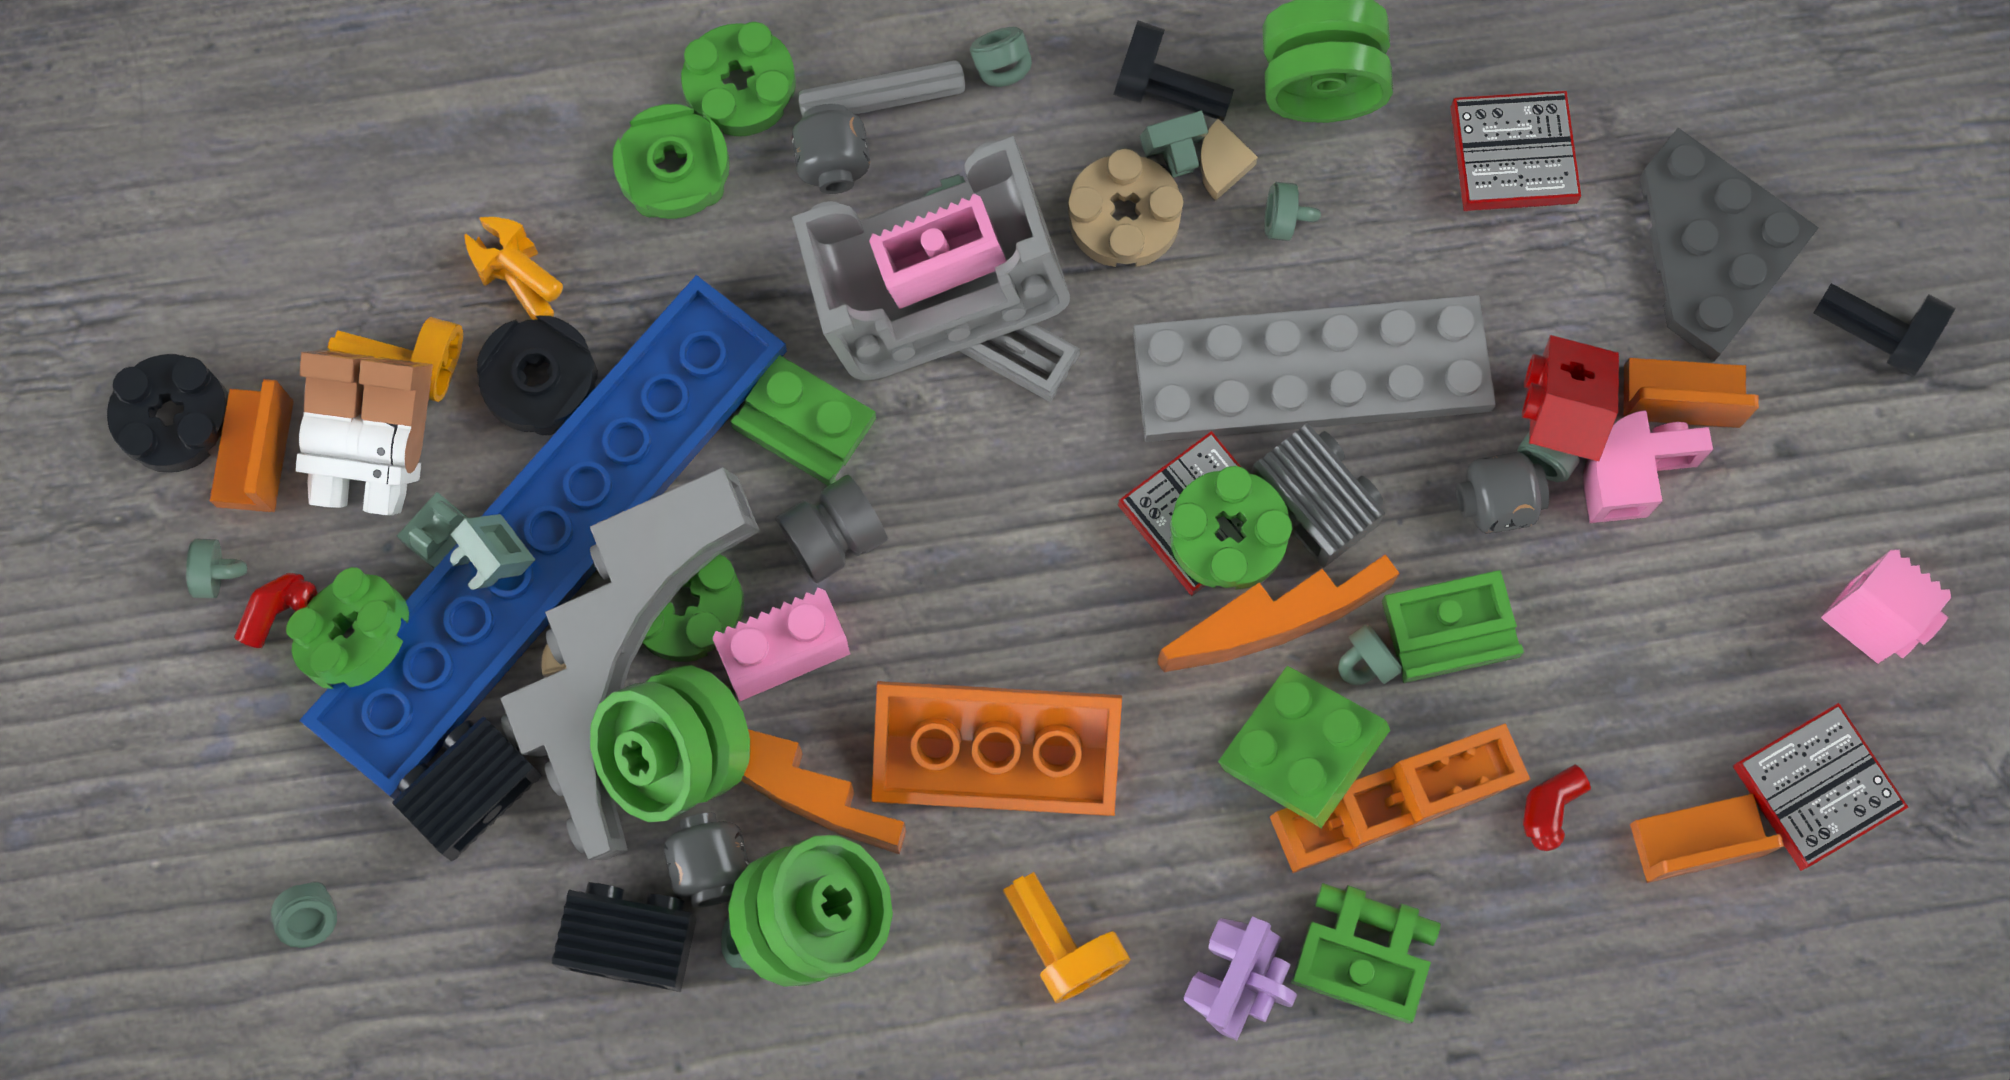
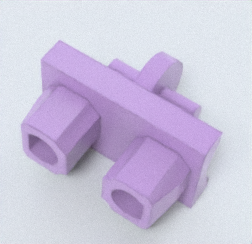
(1251, 981)

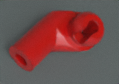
(270, 600)
(1546, 807)

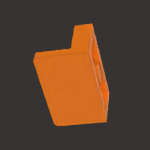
(1688, 392)
(252, 448)
(1702, 838)

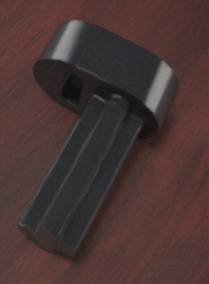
(1144, 77)
(1904, 342)

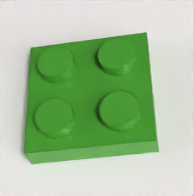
(1304, 746)

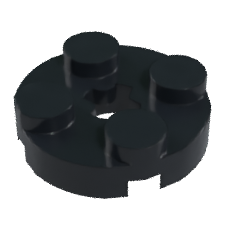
(531, 343)
(144, 389)

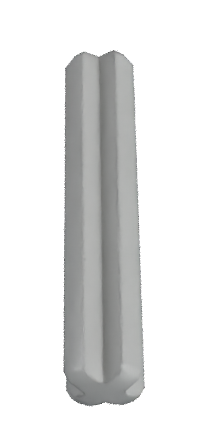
(888, 89)

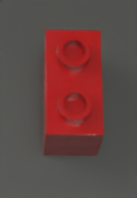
(1572, 397)

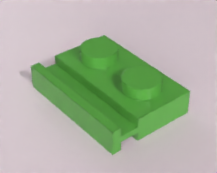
(803, 420)
(1452, 626)

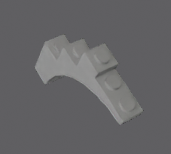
(597, 635)

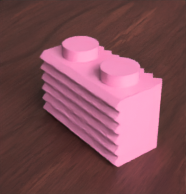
(938, 251)
(1889, 608)
(781, 644)

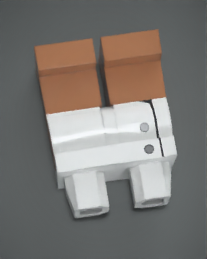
(364, 425)

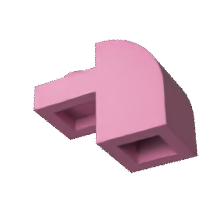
(1626, 476)

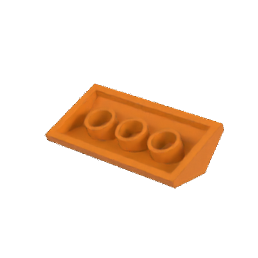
(996, 748)

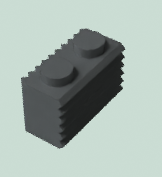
(1322, 497)

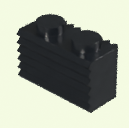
(465, 787)
(624, 937)

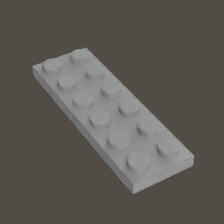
(1313, 368)

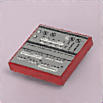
(1515, 151)
(1153, 501)
(1820, 787)

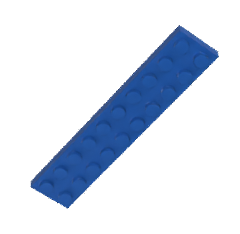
(604, 459)

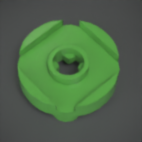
(734, 48)
(676, 193)
(1234, 495)
(320, 627)
(690, 635)

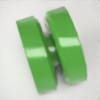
(1327, 59)
(669, 743)
(810, 911)

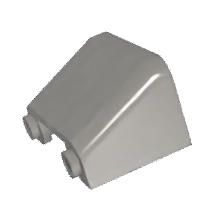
(863, 318)

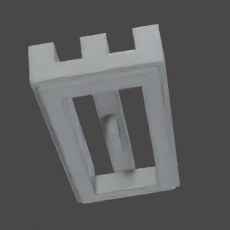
(1057, 372)

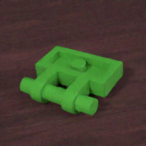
(1360, 970)

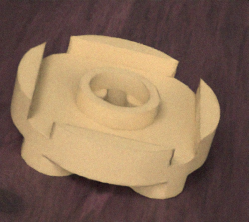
(1124, 178)

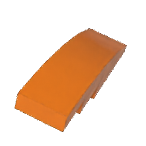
(1259, 623)
(815, 796)
(1405, 797)

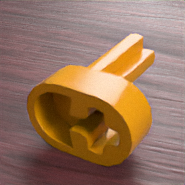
(437, 344)
(1067, 968)

